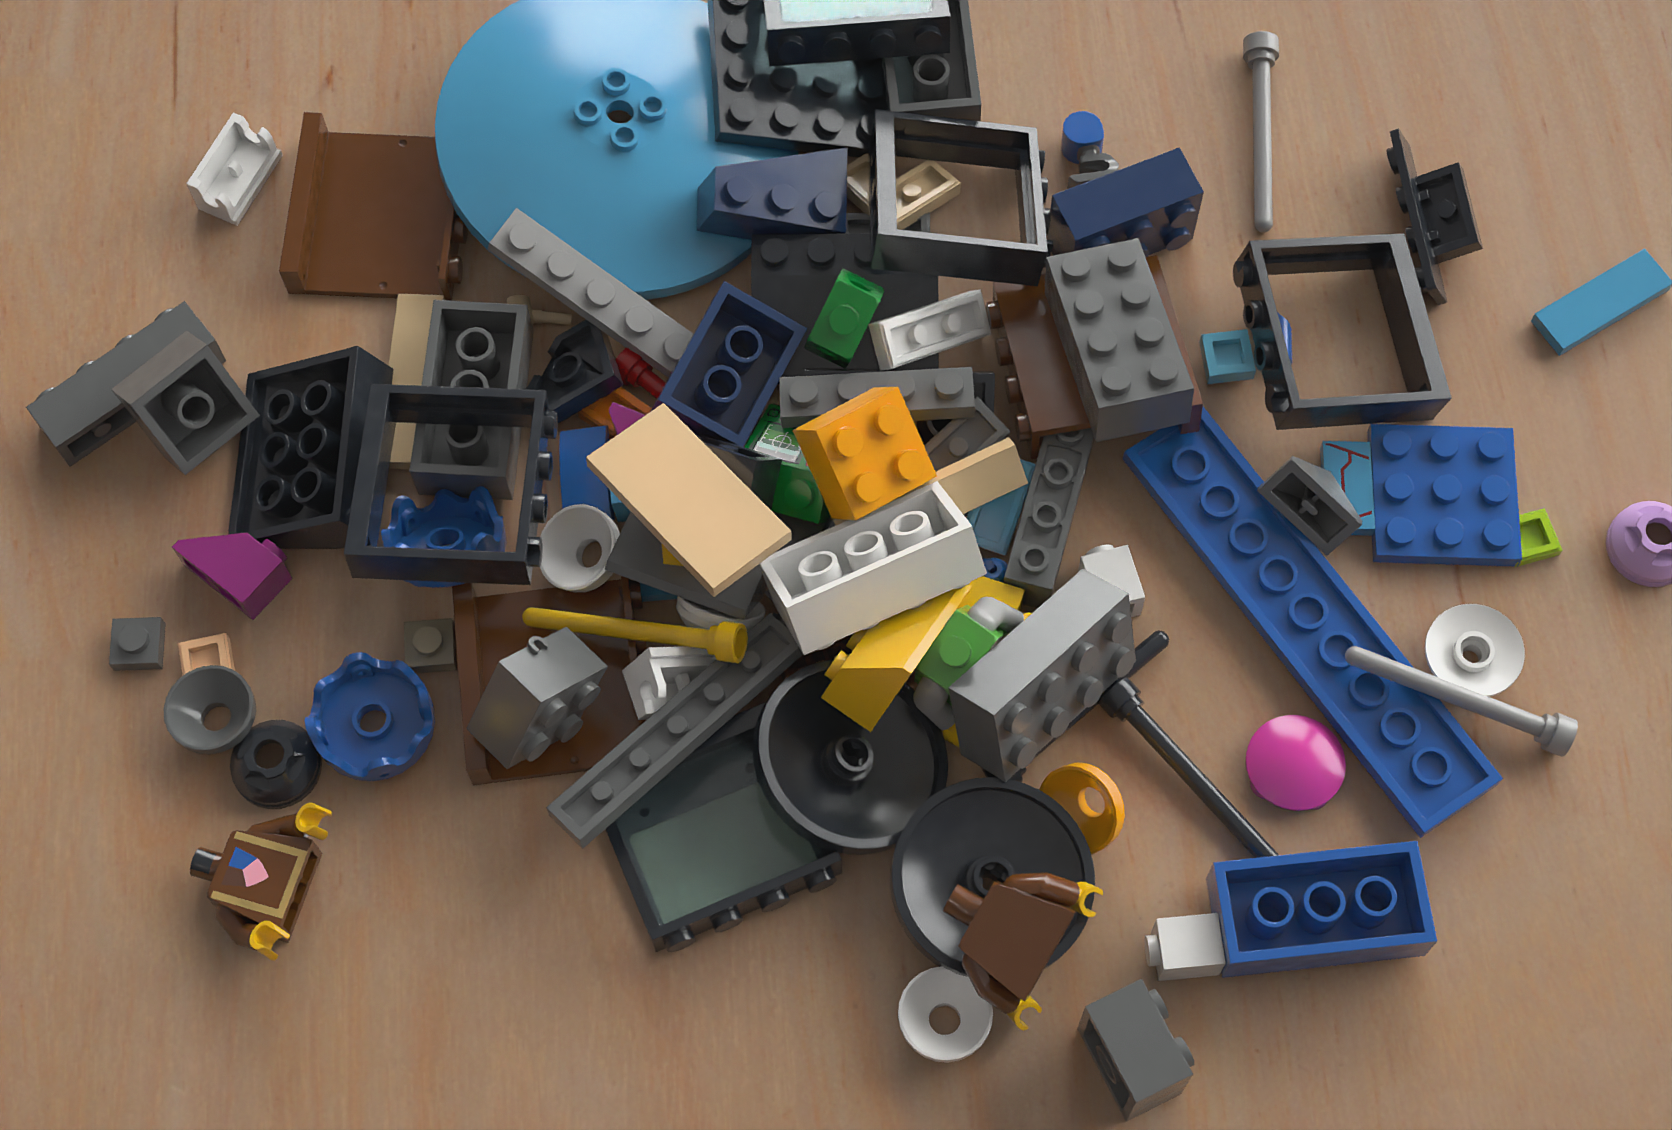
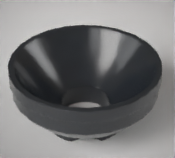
(287, 781)

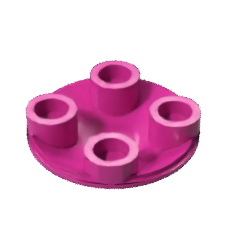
(1295, 763)

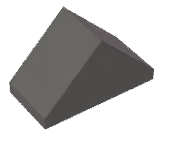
(1312, 503)

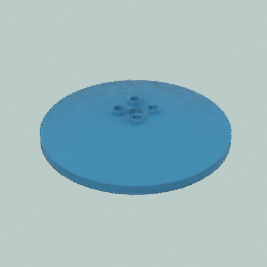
(532, 132)

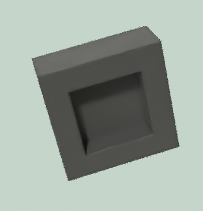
(137, 643)

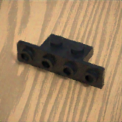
(1438, 213)

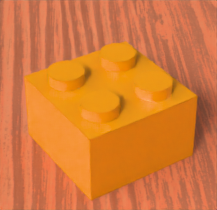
(865, 453)

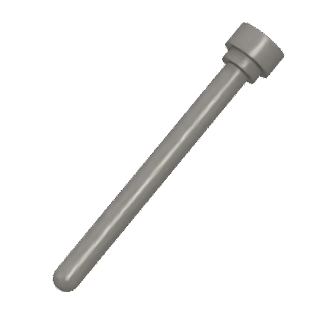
(1260, 53)
(1553, 732)

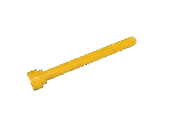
(724, 640)

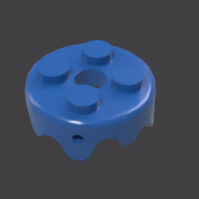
(448, 520)
(362, 687)

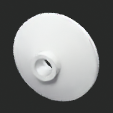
(1482, 632)

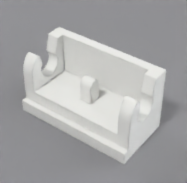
(234, 170)
(661, 674)

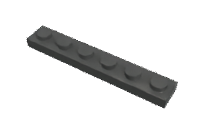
(673, 733)

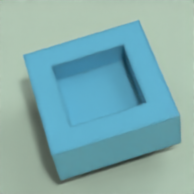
(1227, 356)

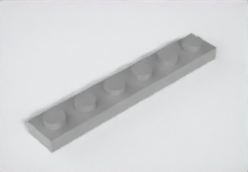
(590, 291)

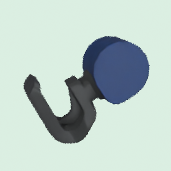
(1083, 145)

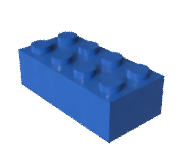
(1322, 908)

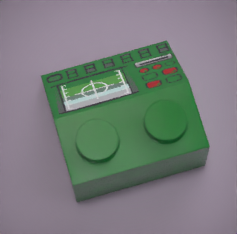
(796, 487)

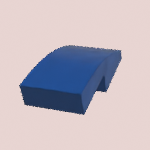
(577, 481)

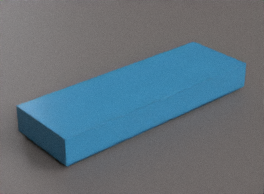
(1601, 302)

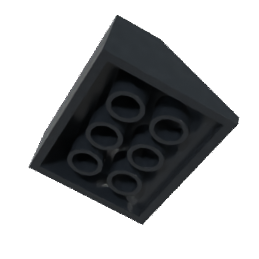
(799, 272)
(304, 449)

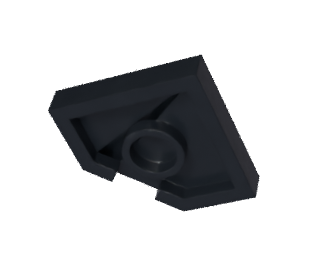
(579, 370)

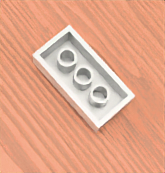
(872, 567)

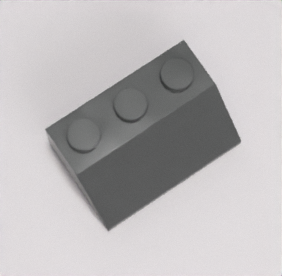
(640, 558)

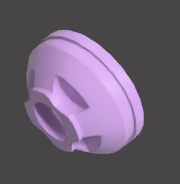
(1633, 551)

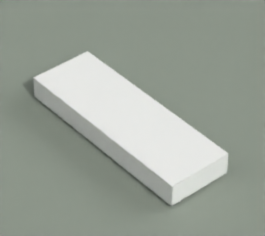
(929, 329)

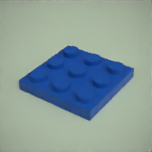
(1444, 495)

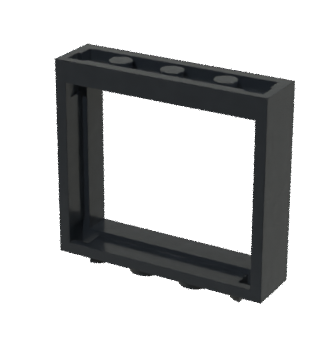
(961, 143)
(1404, 309)
(449, 406)

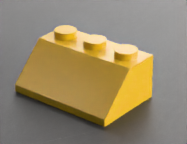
(885, 658)

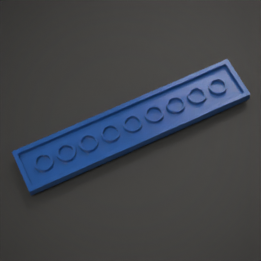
(1310, 622)

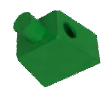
(844, 318)

